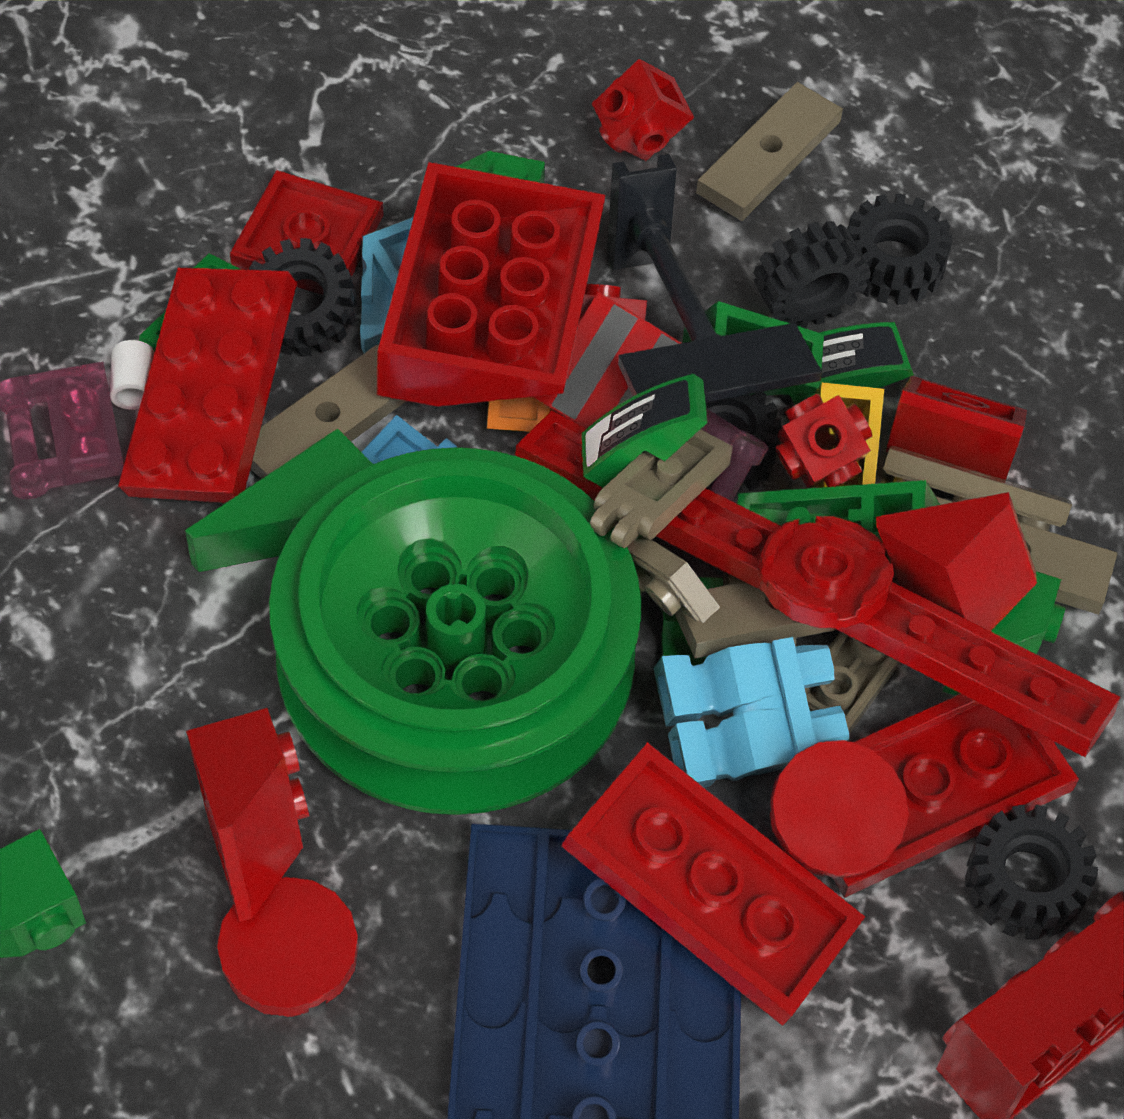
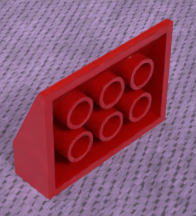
(488, 289)

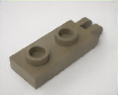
(656, 491)

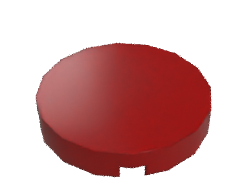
(825, 572)
(839, 809)
(291, 951)

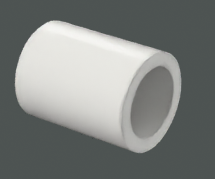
(129, 373)

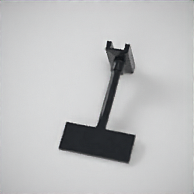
(727, 364)

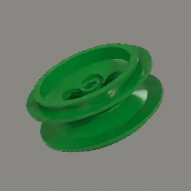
(471, 530)

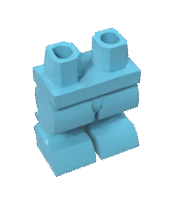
(768, 703)

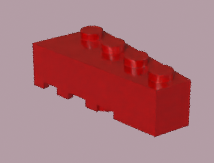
(1041, 1021)

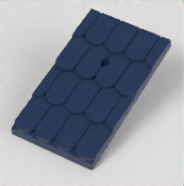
(547, 1038)

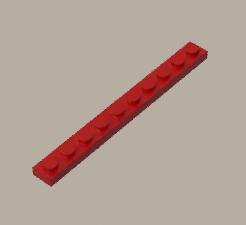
(906, 628)

